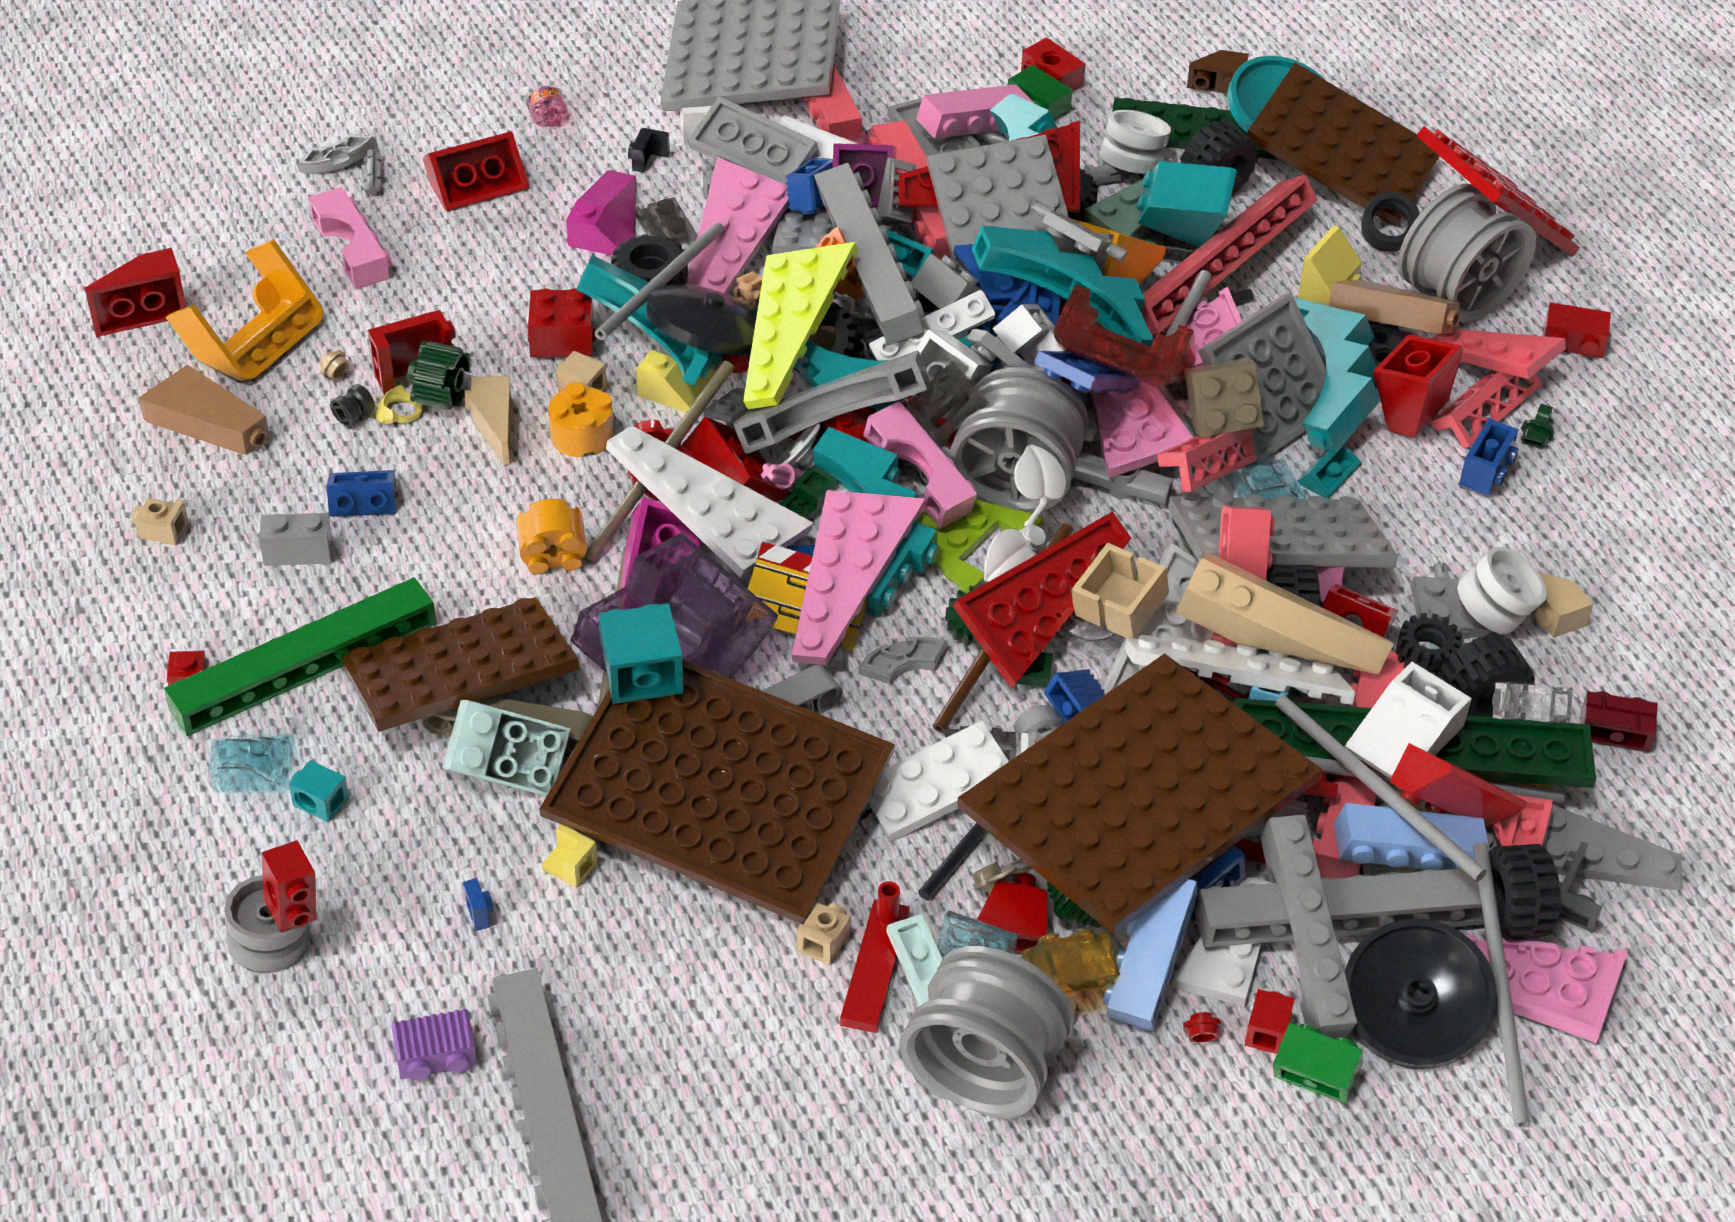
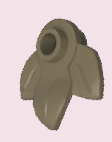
(993, 873)

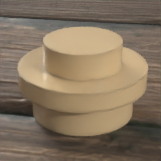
(334, 364)

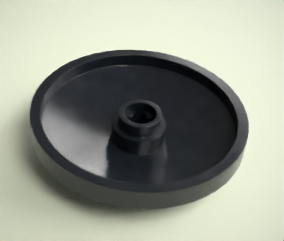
(703, 318)
(1420, 993)

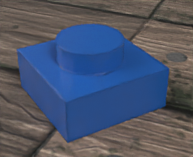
(478, 904)

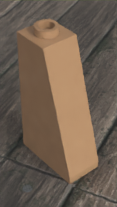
(1396, 306)
(204, 411)

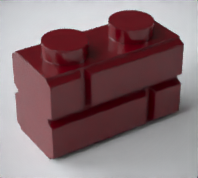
(1620, 720)

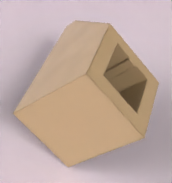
(1564, 608)

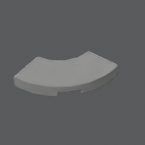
(336, 155)
(893, 660)

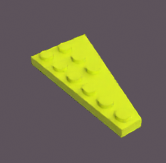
(791, 307)

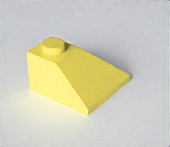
(661, 382)

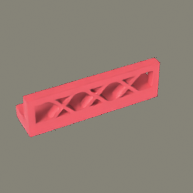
(1475, 396)
(1199, 450)

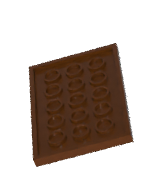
(1341, 141)
(458, 662)

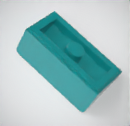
(1329, 471)

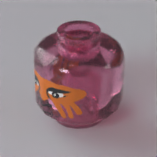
(547, 104)

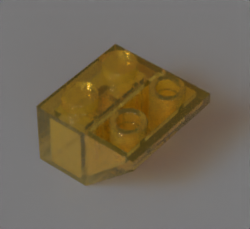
(1075, 961)

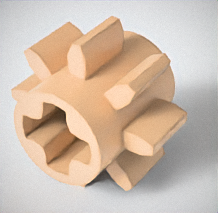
(748, 288)

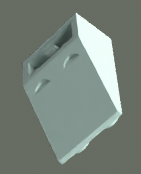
(505, 747)

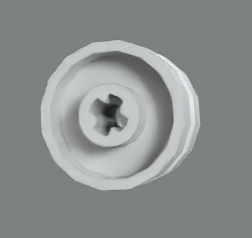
(1134, 141)
(1501, 590)

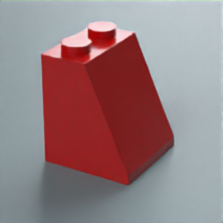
(1416, 382)

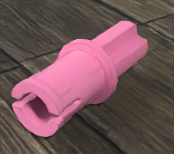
(781, 475)

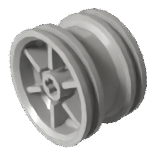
(1466, 251)
(1022, 412)
(987, 1031)

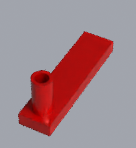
(874, 963)

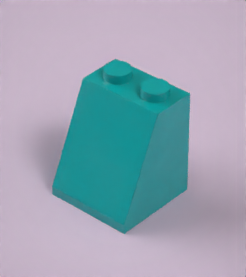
(1186, 200)
(641, 653)

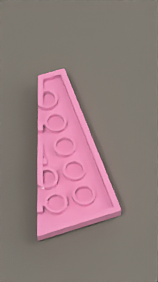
(749, 211)
(1135, 427)

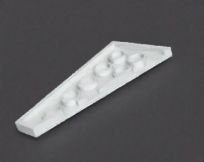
(711, 505)
(1164, 623)

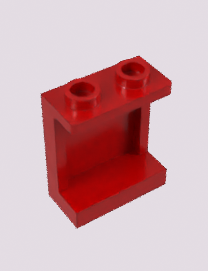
(399, 343)

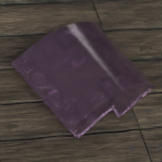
(712, 611)

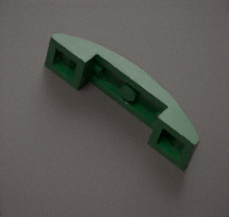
(810, 492)

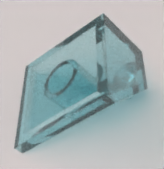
(1266, 480)
(250, 763)

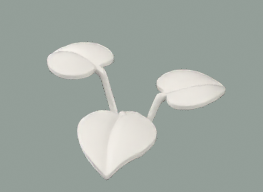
(1036, 477)

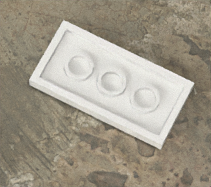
(933, 779)

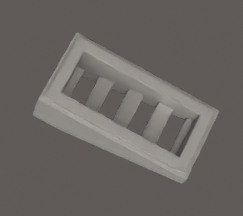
(886, 200)

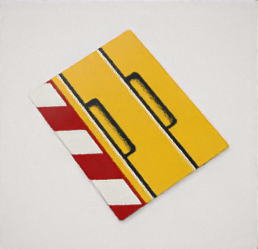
(781, 584)

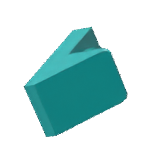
(909, 252)

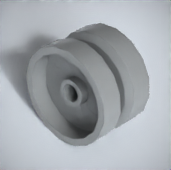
(253, 934)

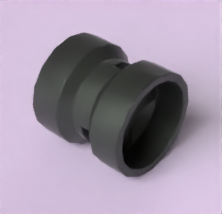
(351, 406)

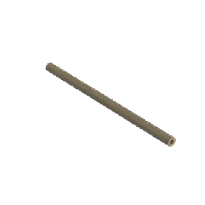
(673, 440)

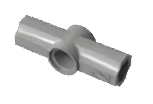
(1135, 482)

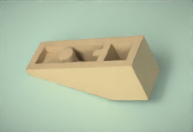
(491, 412)

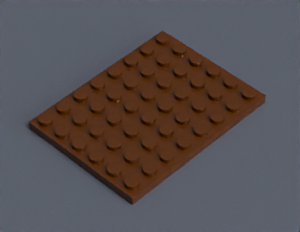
(723, 788)
(1139, 792)

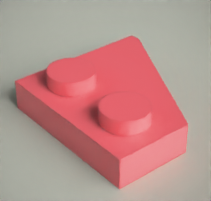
(1527, 825)

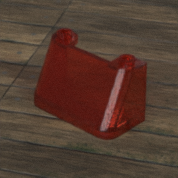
(1085, 337)

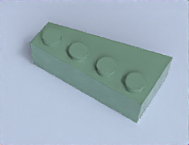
(1120, 213)

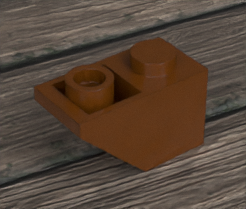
(1215, 70)

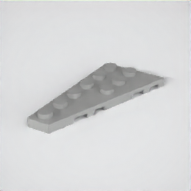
(1609, 854)

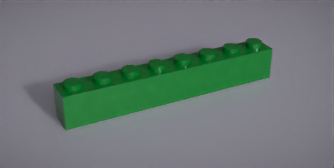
(297, 656)

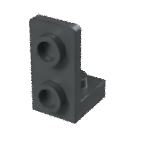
(728, 407)
(1577, 908)

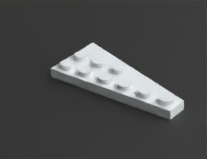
(1245, 665)

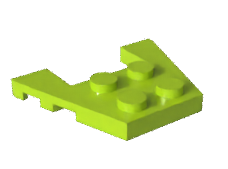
(966, 534)

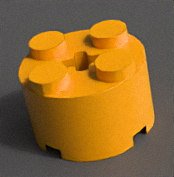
(580, 420)
(551, 536)

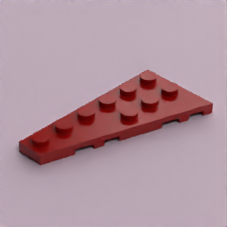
(917, 190)
(1030, 602)

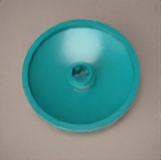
(1255, 84)

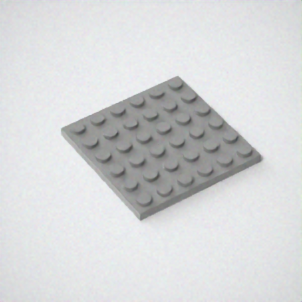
(749, 51)

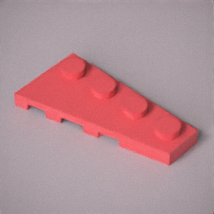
(1505, 352)

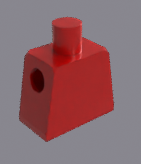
(1018, 909)

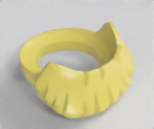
(395, 395)

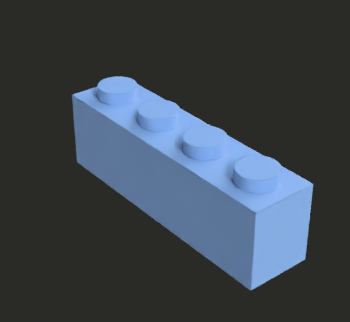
(1386, 838)
(1150, 958)

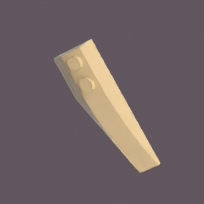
(1274, 619)

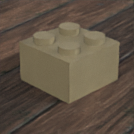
(1224, 397)

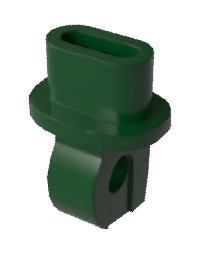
(1537, 431)

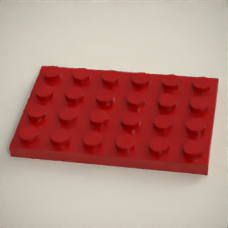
(1499, 189)

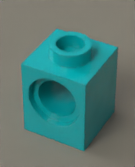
(318, 790)

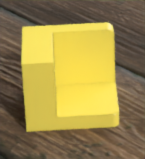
(572, 857)

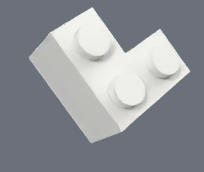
(1027, 332)

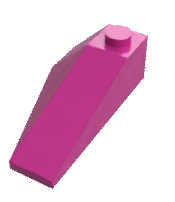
(604, 214)
(650, 526)

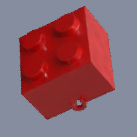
(560, 323)

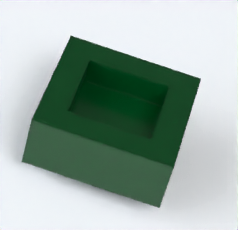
(1038, 672)

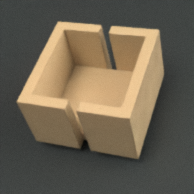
(1113, 595)

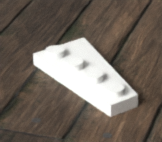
(1220, 970)

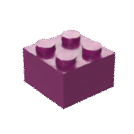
(868, 161)

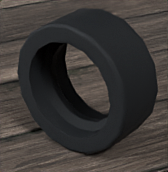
(1387, 200)

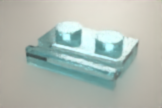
(963, 931)

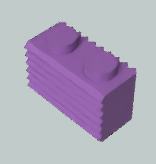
(434, 1044)

